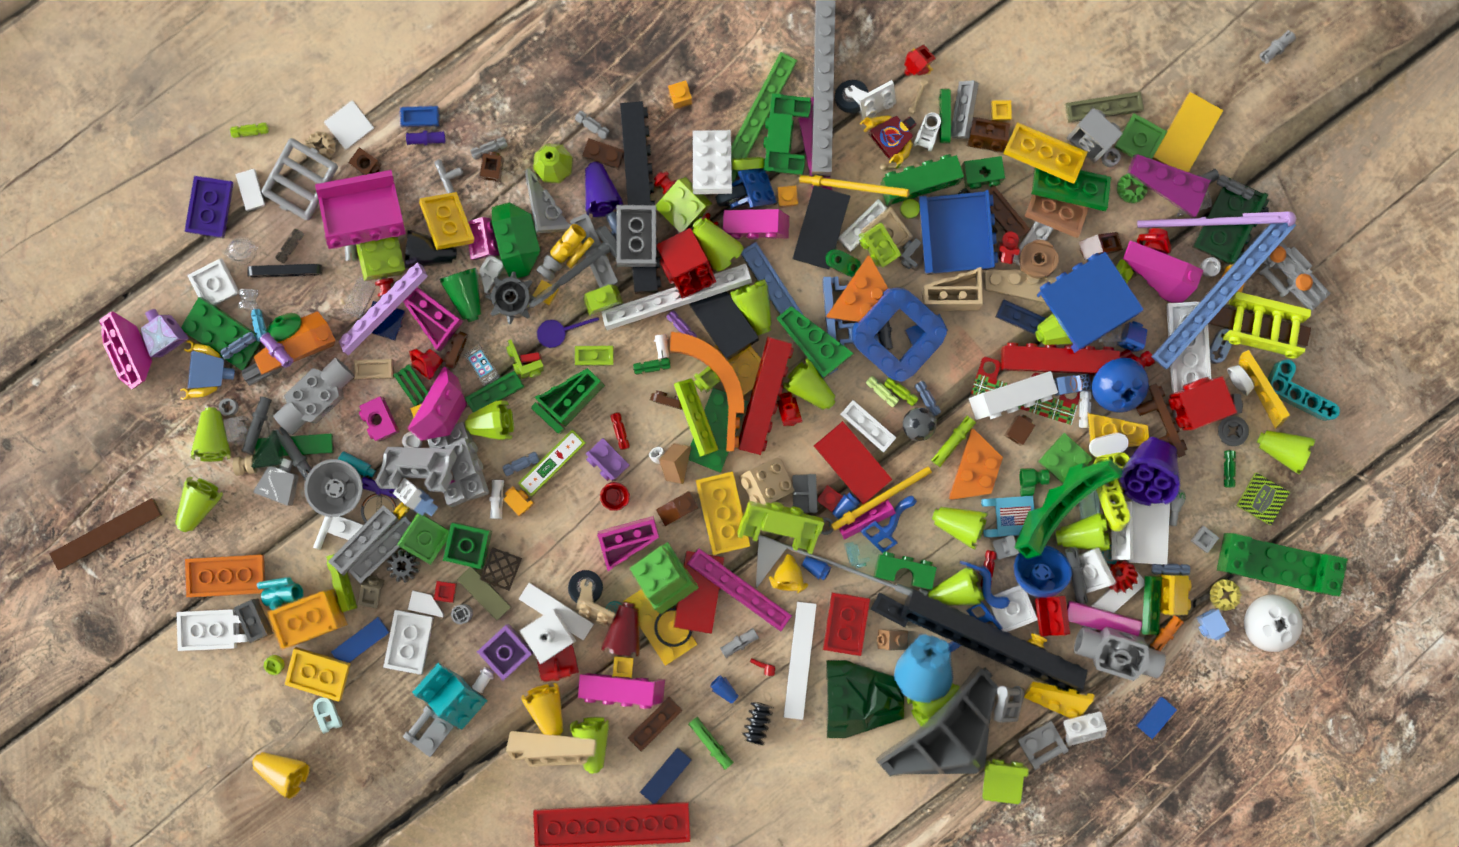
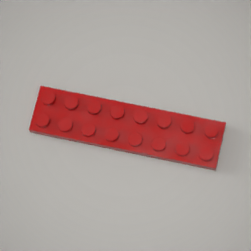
(612, 825)

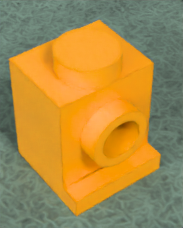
(518, 500)

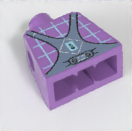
(161, 334)

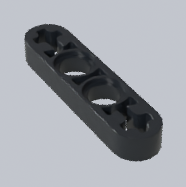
(284, 270)

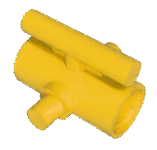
(571, 245)

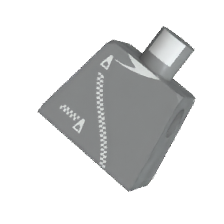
(278, 483)

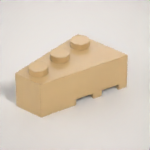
(955, 293)

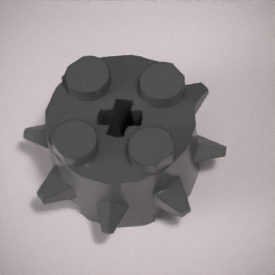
(504, 289)

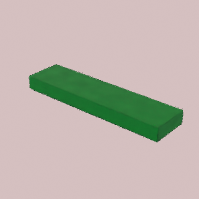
(308, 444)

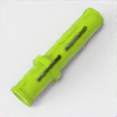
(950, 445)

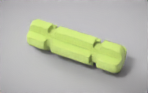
(882, 391)

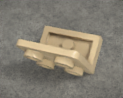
(767, 482)

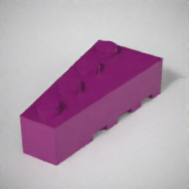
(1173, 184)

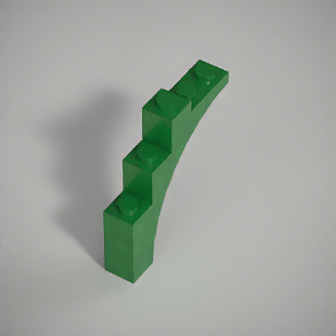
(1078, 484)

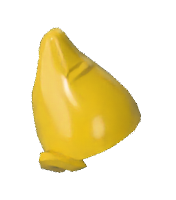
(788, 576)

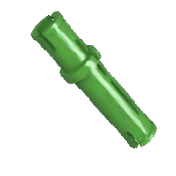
(710, 742)

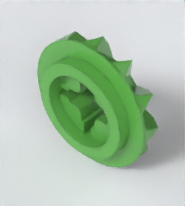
(1128, 195)

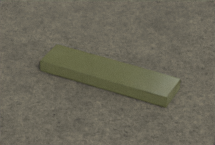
(1109, 105)

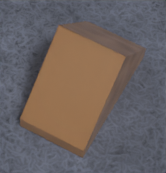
(675, 463)

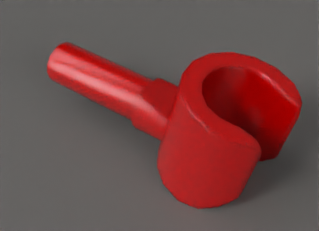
(769, 669)

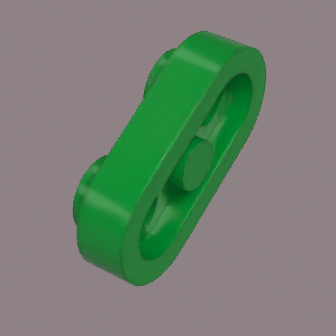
(844, 264)

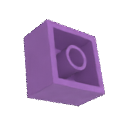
(505, 651)

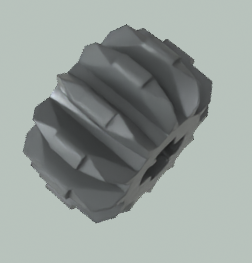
(396, 565)

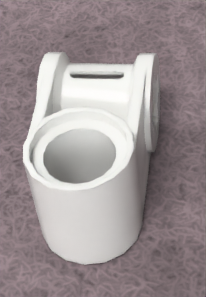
(927, 135)

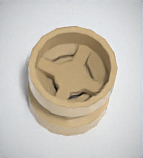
(243, 465)

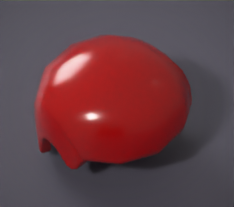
(614, 496)

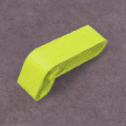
(1116, 514)

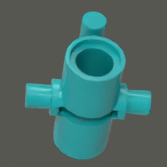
(280, 592)

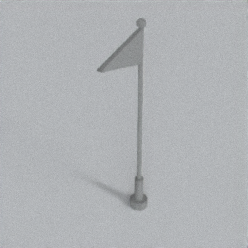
(771, 550)

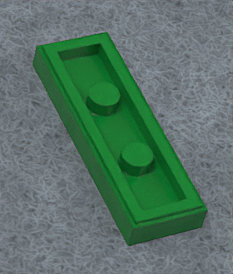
(495, 391)
(1151, 605)

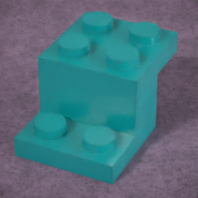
(449, 696)

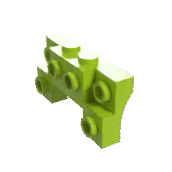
(783, 521)

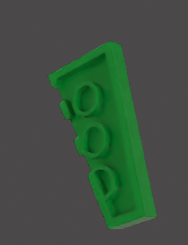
(815, 343)

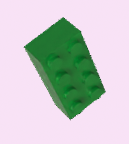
(924, 179)

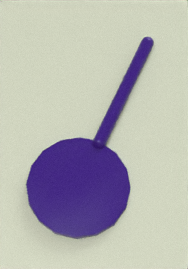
(552, 333)

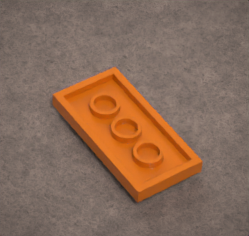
(224, 575)

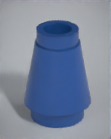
(847, 503)
(816, 567)
(724, 689)

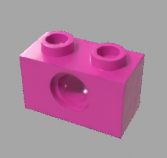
(387, 426)

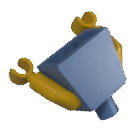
(205, 371)

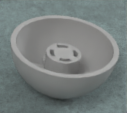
(324, 491)

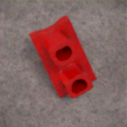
(1008, 247)
(789, 410)

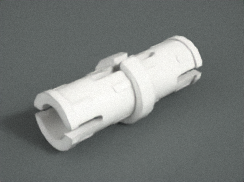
(496, 499)

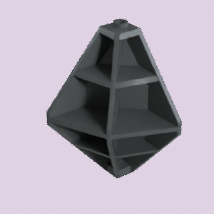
(952, 738)

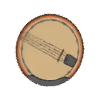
(374, 503)

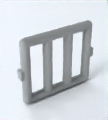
(275, 176)

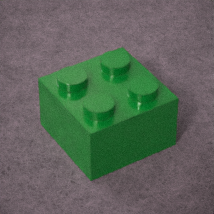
(467, 545)

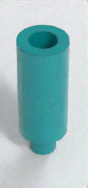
(361, 466)

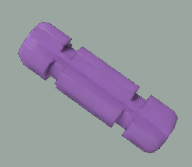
(679, 324)

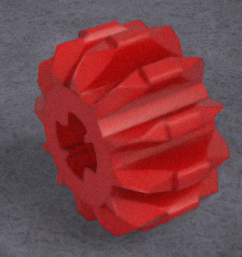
(1124, 575)

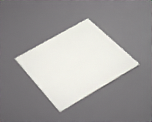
(348, 125)

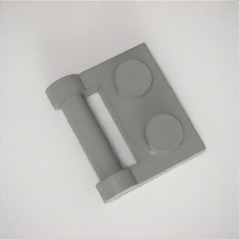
(1008, 710)
(434, 734)
(1039, 739)

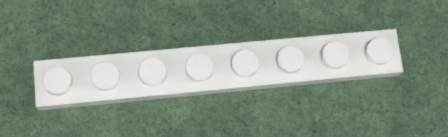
(671, 298)

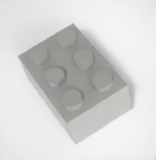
(1095, 134)
(636, 236)

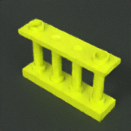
(1278, 311)

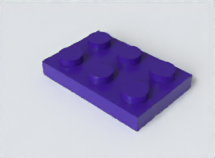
(209, 207)

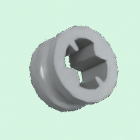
(1114, 152)
(224, 411)

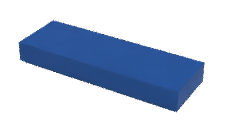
(361, 641)

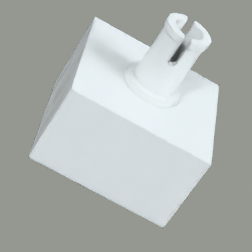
(547, 635)

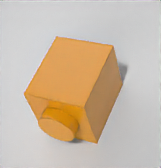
(680, 94)

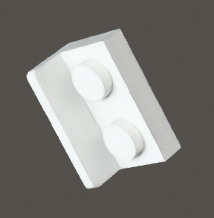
(1085, 728)

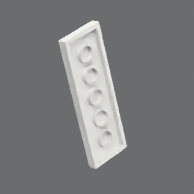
(1195, 359)

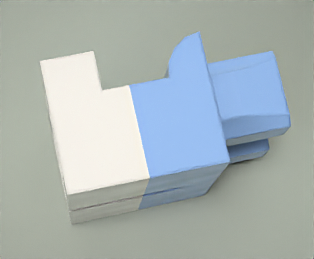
(415, 498)

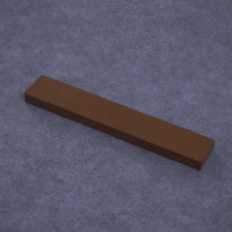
(1226, 317)
(105, 534)

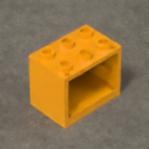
(307, 618)

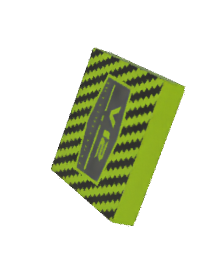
(1263, 498)

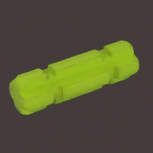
(249, 130)
(901, 391)

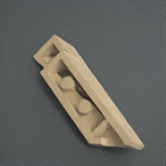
(549, 749)

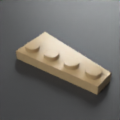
(1017, 283)

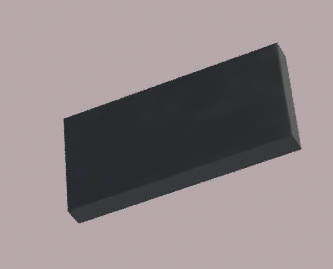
(821, 226)
(725, 324)

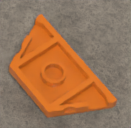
(860, 294)
(976, 469)

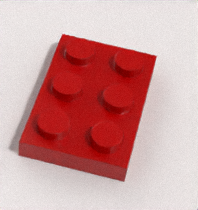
(846, 624)

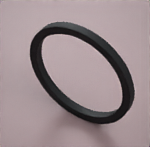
(661, 640)

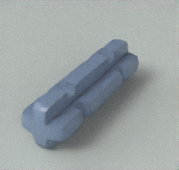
(238, 345)
(927, 398)
(521, 463)
(1171, 569)

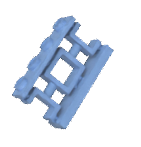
(828, 304)

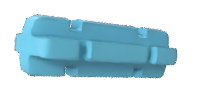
(258, 323)

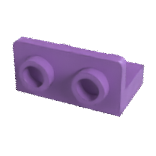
(607, 460)

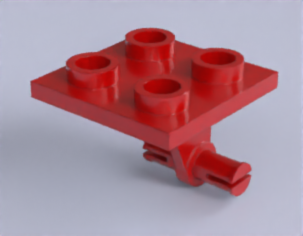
(559, 666)

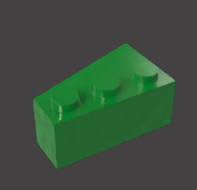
(571, 396)

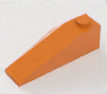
(311, 338)

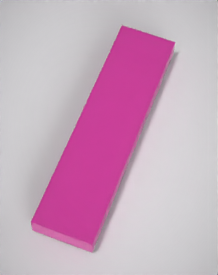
(1099, 618)

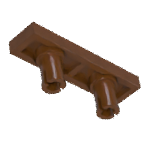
(1164, 410)

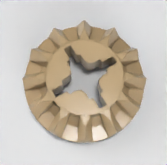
(327, 141)

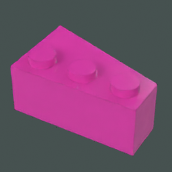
(756, 224)
(626, 539)

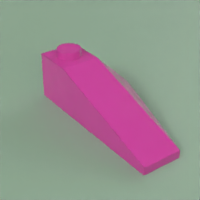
(1167, 275)

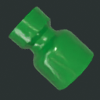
(1029, 478)

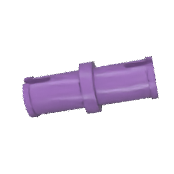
(276, 350)

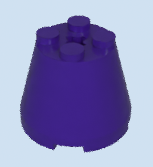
(1152, 473)

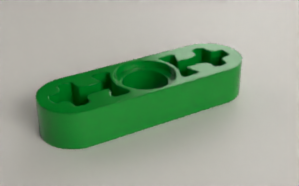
(945, 115)

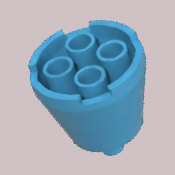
(925, 669)

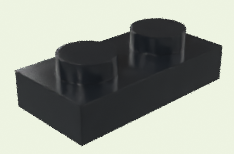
(889, 608)

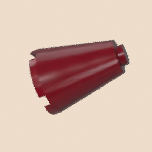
(624, 631)

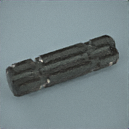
(289, 245)

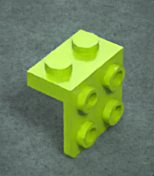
(1004, 781)

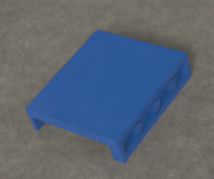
(957, 232)
(1090, 300)

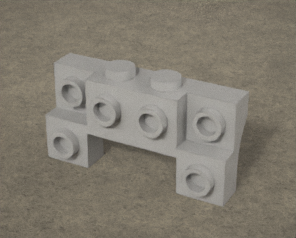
(417, 463)
(467, 468)

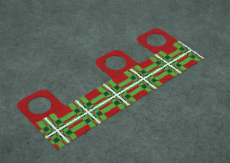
(1056, 409)

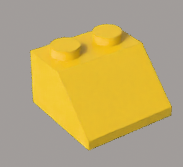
(1175, 595)

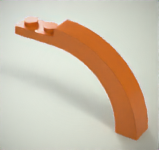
(699, 349)

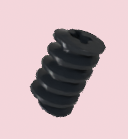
(758, 723)

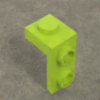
(533, 369)
(706, 379)

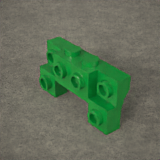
(780, 133)

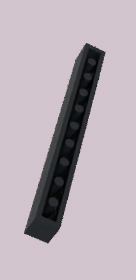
(637, 180)
(993, 642)

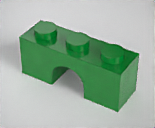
(922, 573)

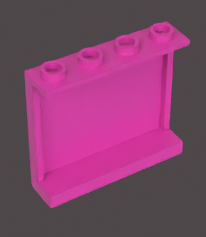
(360, 209)

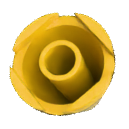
(545, 708)
(281, 772)

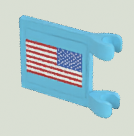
(1009, 514)

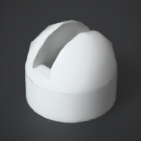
(654, 452)

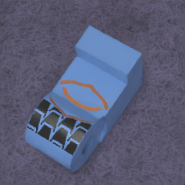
(1072, 384)

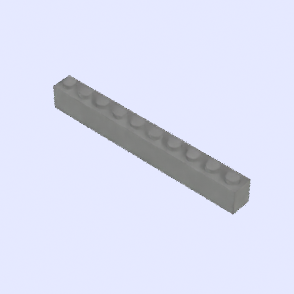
(823, 87)

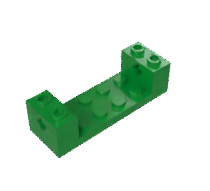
(1282, 564)

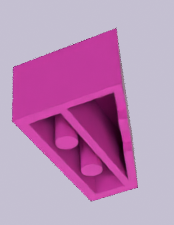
(434, 318)

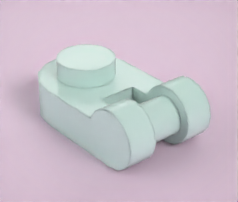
(322, 708)

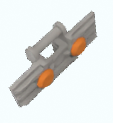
(1300, 277)

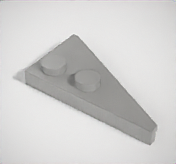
(545, 213)

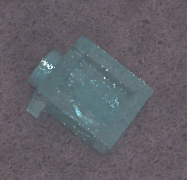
(852, 553)

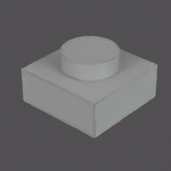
(1204, 539)

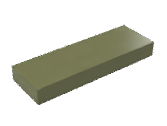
(484, 593)

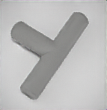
(446, 177)

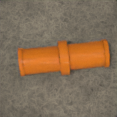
(1167, 633)

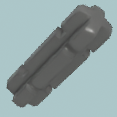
(1235, 187)

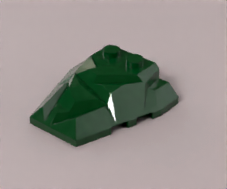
(860, 699)

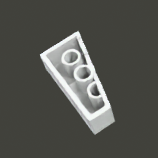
(1013, 395)

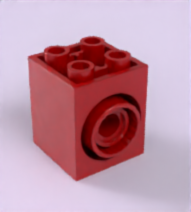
(685, 263)
(1202, 403)

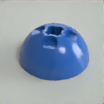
(1120, 385)
(1043, 574)

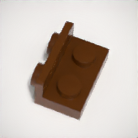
(989, 134)

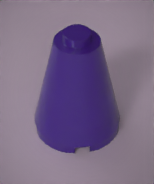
(600, 192)

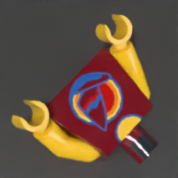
(891, 136)

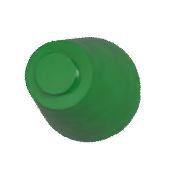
(464, 293)

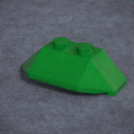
(515, 239)

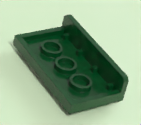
(1228, 240)

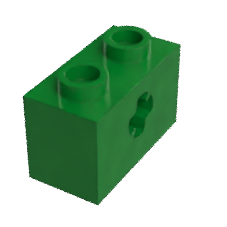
(992, 166)

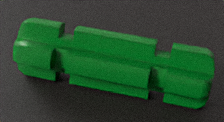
(651, 366)
(1229, 469)

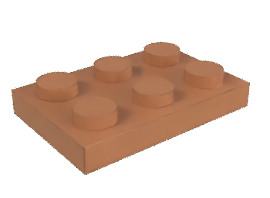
(1057, 214)

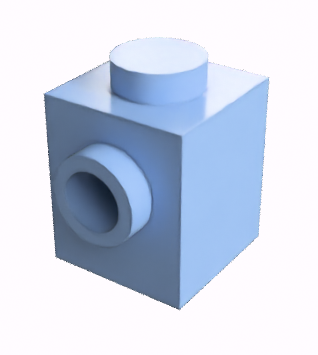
(1212, 624)

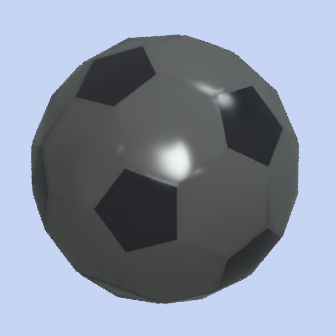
(919, 424)

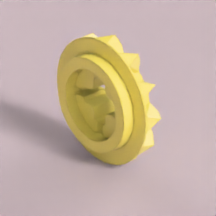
(1216, 593)

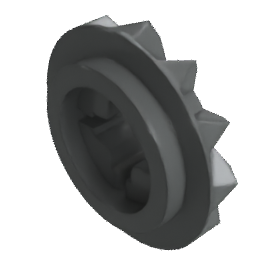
(1242, 431)

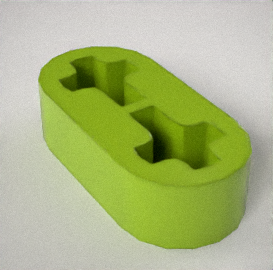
(748, 163)

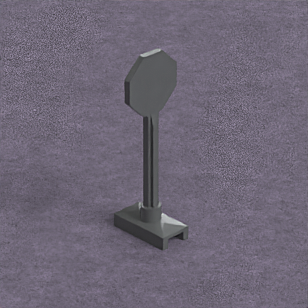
(609, 245)

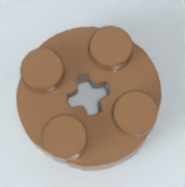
(1048, 254)

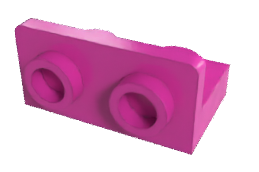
(484, 239)

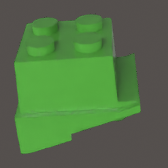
(663, 578)

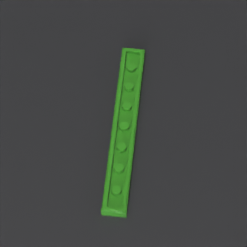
(761, 109)

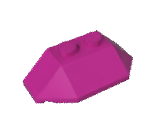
(125, 349)
(440, 408)

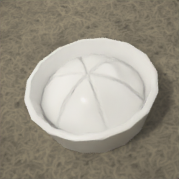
(1240, 379)

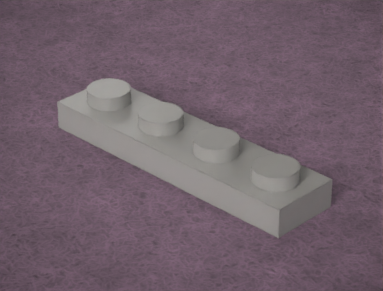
(601, 267)
(363, 540)
(379, 551)

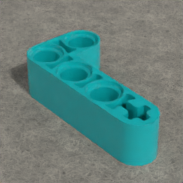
(1302, 394)

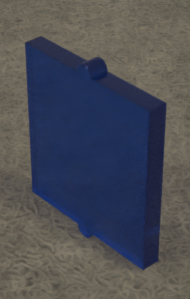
(390, 326)

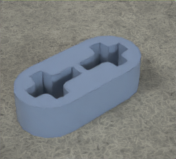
(1216, 344)

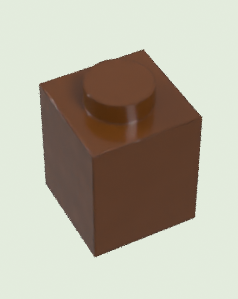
(1020, 429)

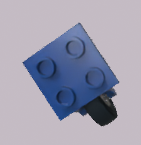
(751, 188)

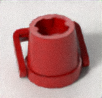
(1156, 239)
(425, 363)

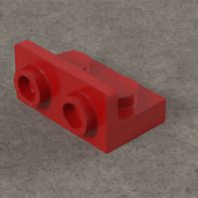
(1052, 616)

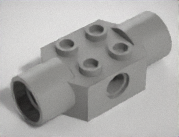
(313, 396)
(1119, 653)

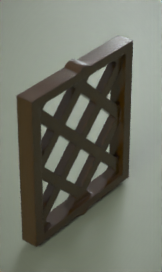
(488, 563)

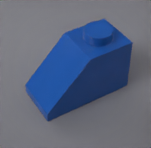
(1133, 336)

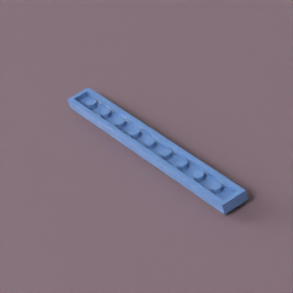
(1221, 293)

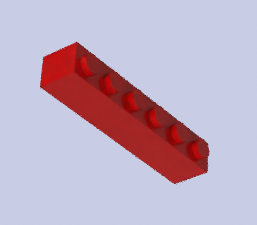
(1055, 359)
(764, 395)

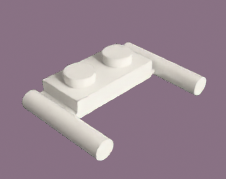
(337, 526)

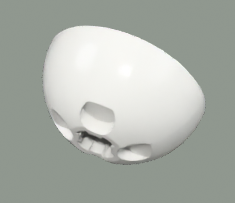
(1263, 621)

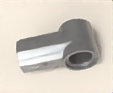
(252, 374)

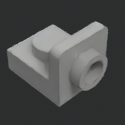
(1005, 547)

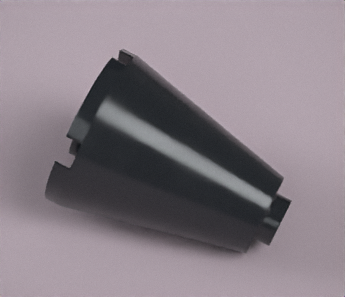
(422, 249)

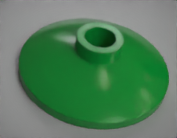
(284, 326)

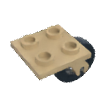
(585, 589)

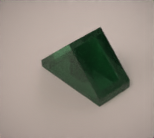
(269, 453)

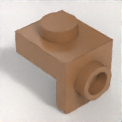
(892, 639)

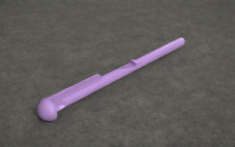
(1248, 218)

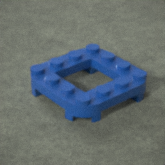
(879, 315)

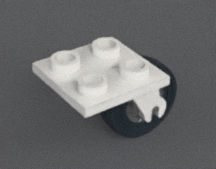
(854, 97)

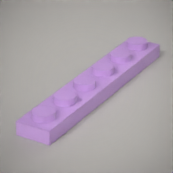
(383, 308)

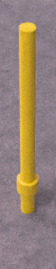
(820, 181)
(850, 517)

